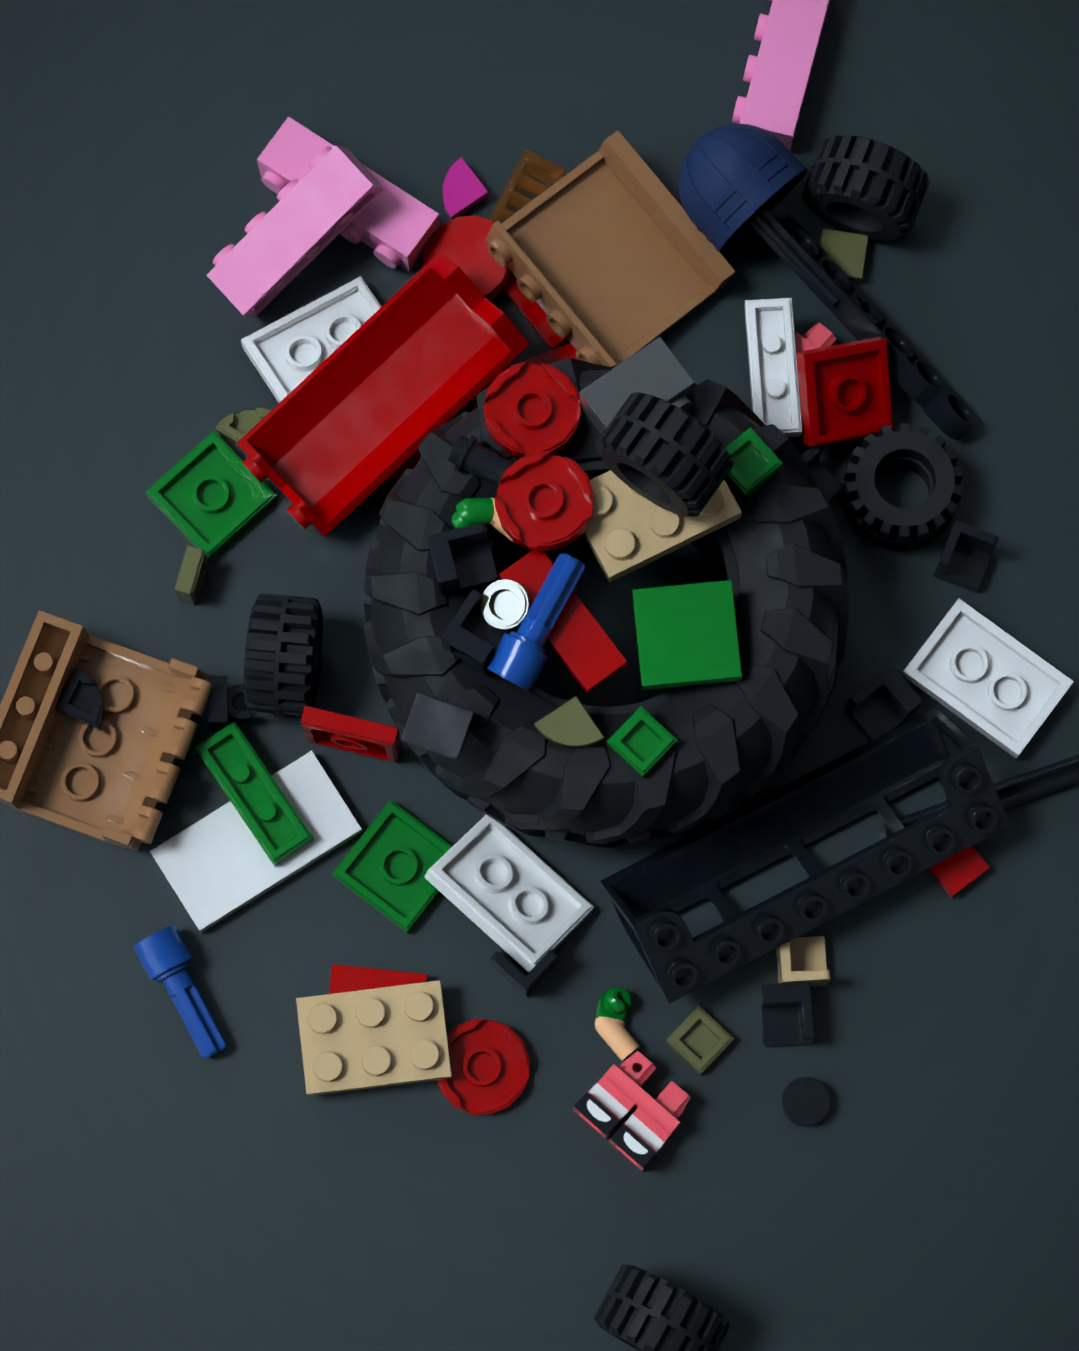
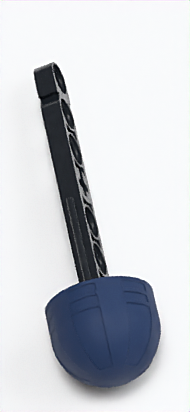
(735, 184)

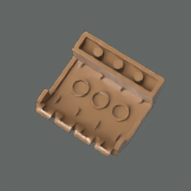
(86, 777)

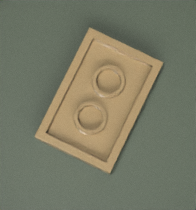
(634, 531)
(373, 1038)

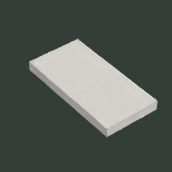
(221, 865)

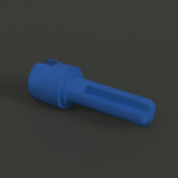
(522, 654)
(167, 960)

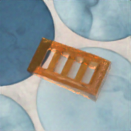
(528, 164)

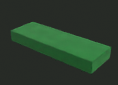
(254, 793)

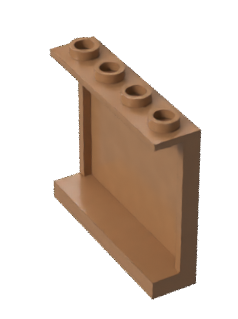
(609, 255)

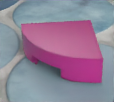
(461, 190)

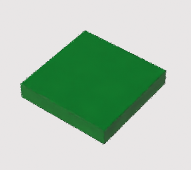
(211, 495)
(686, 635)
(391, 864)

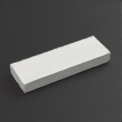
(773, 364)

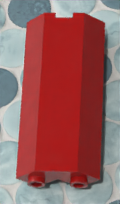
(381, 394)

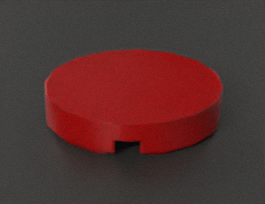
(466, 246)
(520, 418)
(544, 501)
(486, 1067)

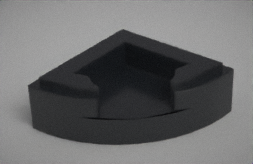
(82, 700)

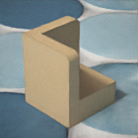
(803, 961)

